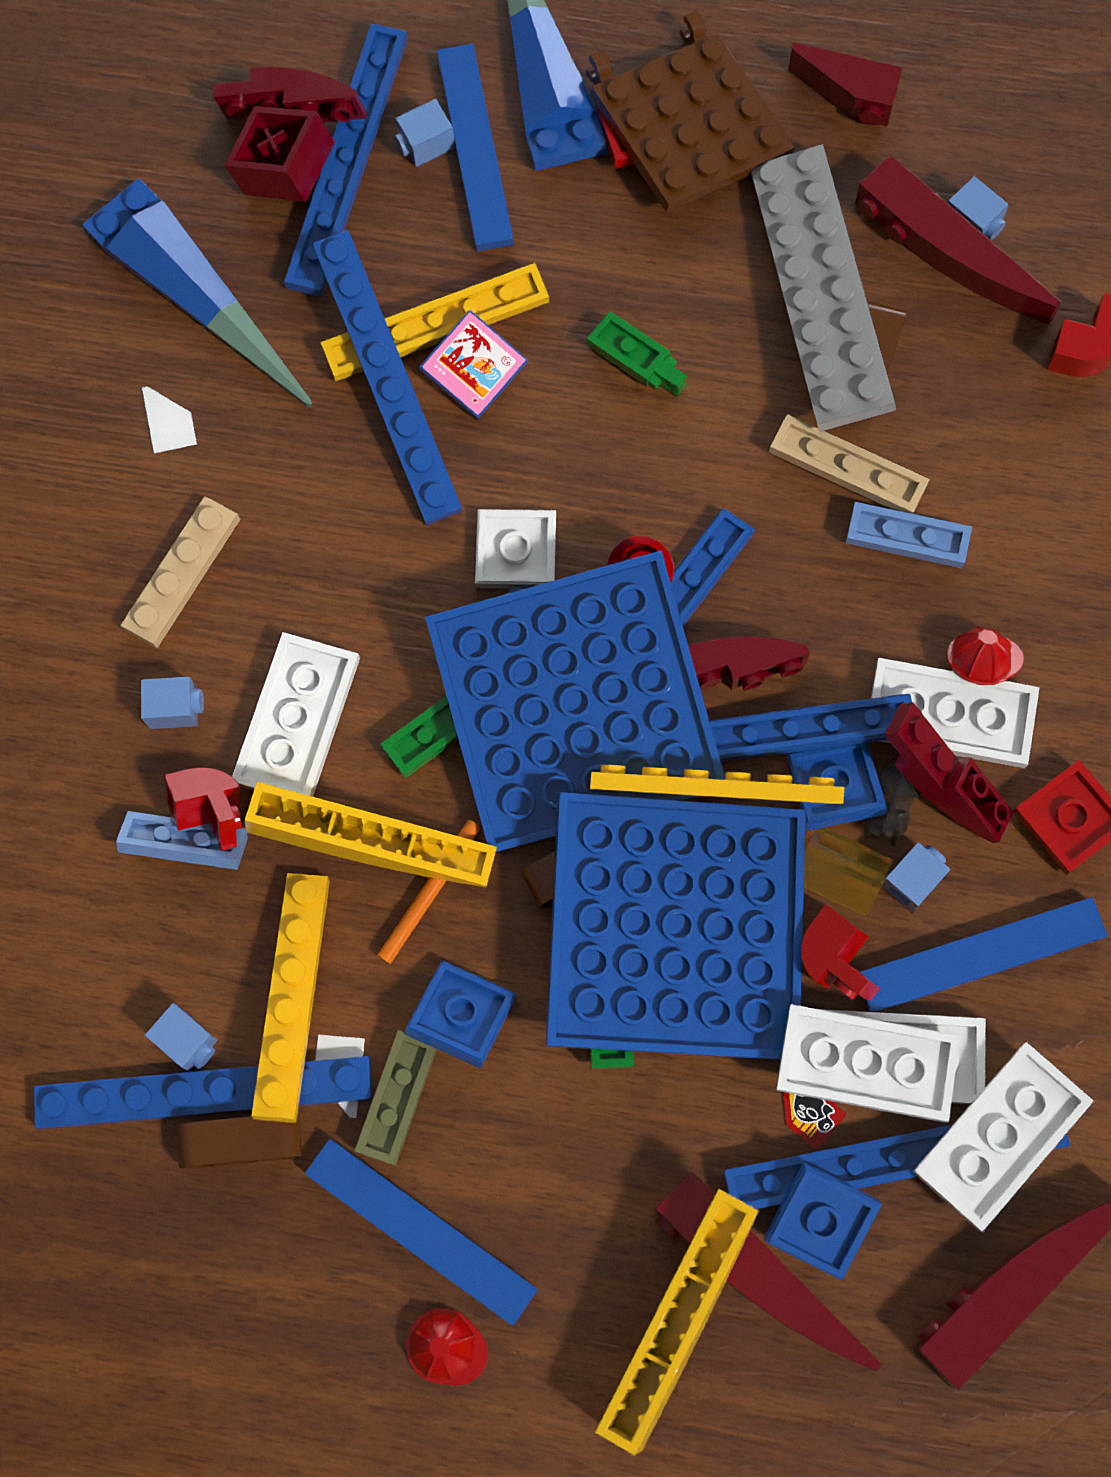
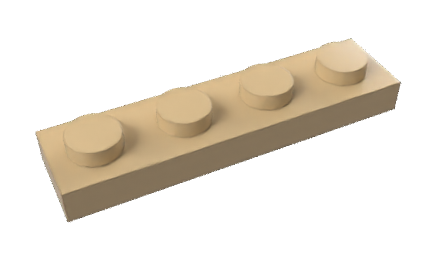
(848, 465)
(180, 572)

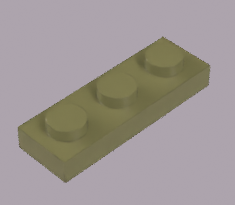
(396, 1099)

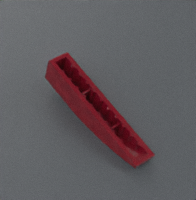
(949, 242)
(763, 1276)
(1006, 1296)

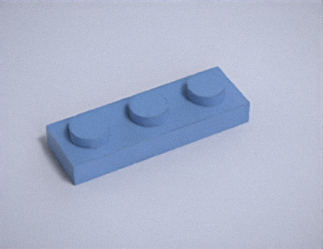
(909, 535)
(159, 838)

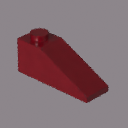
(851, 83)

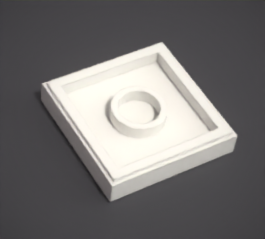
(515, 548)

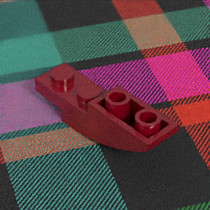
(289, 90)
(746, 660)
(948, 782)

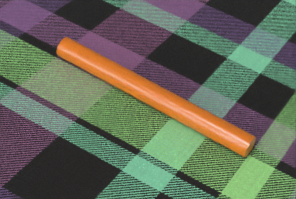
(419, 905)

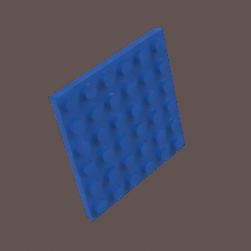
(570, 683)
(675, 926)

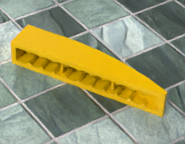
(366, 837)
(677, 1324)

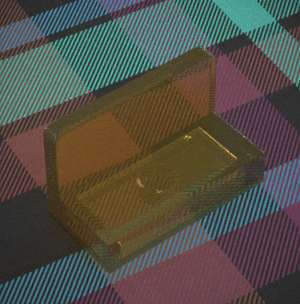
(844, 870)

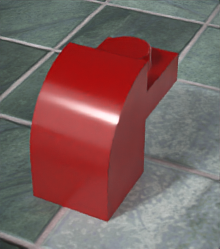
(1083, 348)
(203, 798)
(829, 948)

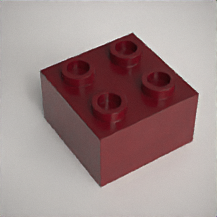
(280, 153)

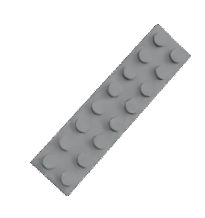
(822, 289)

